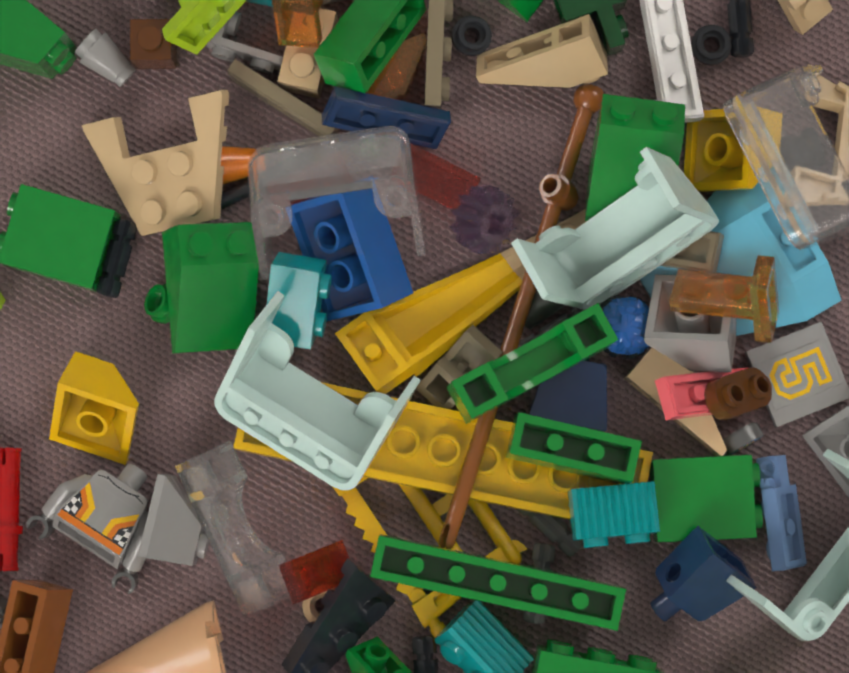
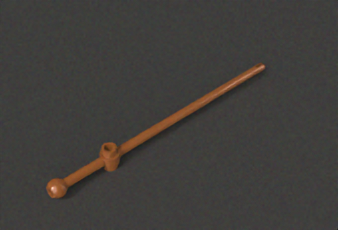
(559, 195)

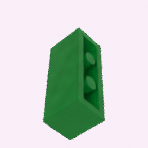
(366, 41)
(573, 449)

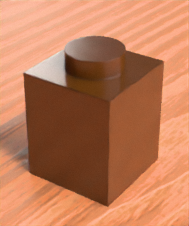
(149, 46)

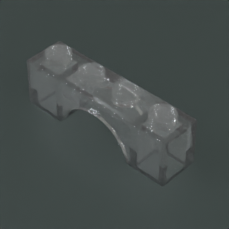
(215, 490)

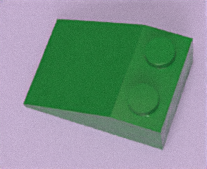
(210, 285)

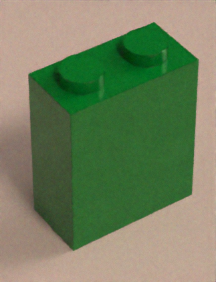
(57, 237)
(706, 494)

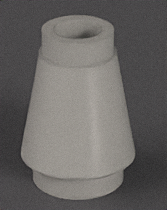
(105, 58)

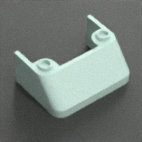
(621, 240)
(299, 412)
(822, 594)

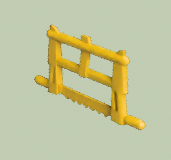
(435, 603)

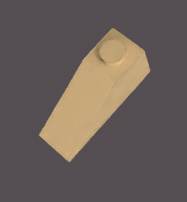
(550, 58)
(657, 365)

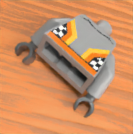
(101, 516)

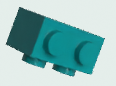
(304, 286)

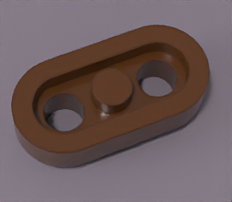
(738, 393)

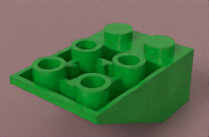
(561, 658)

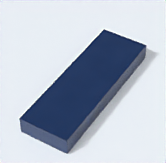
(362, 111)

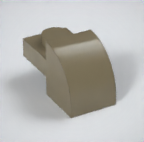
(464, 356)

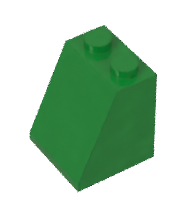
(33, 41)
(621, 132)

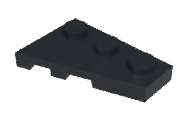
(343, 621)

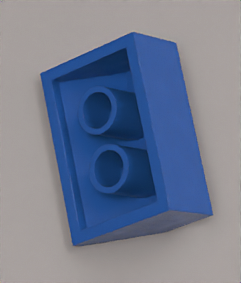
(357, 249)

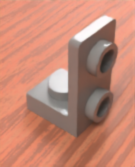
(228, 49)

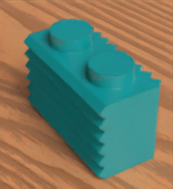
(613, 512)
(481, 643)

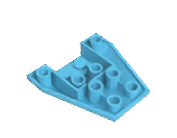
(752, 230)

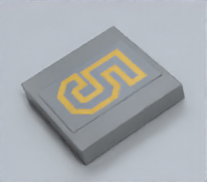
(801, 373)

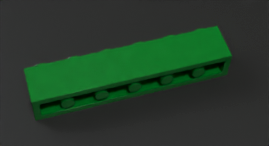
(498, 582)

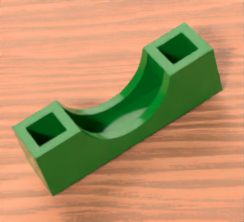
(532, 363)

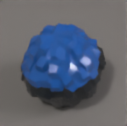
(628, 321)

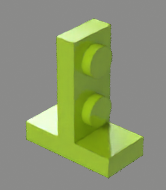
(199, 22)

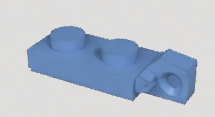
(781, 514)

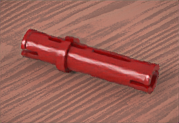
(9, 507)

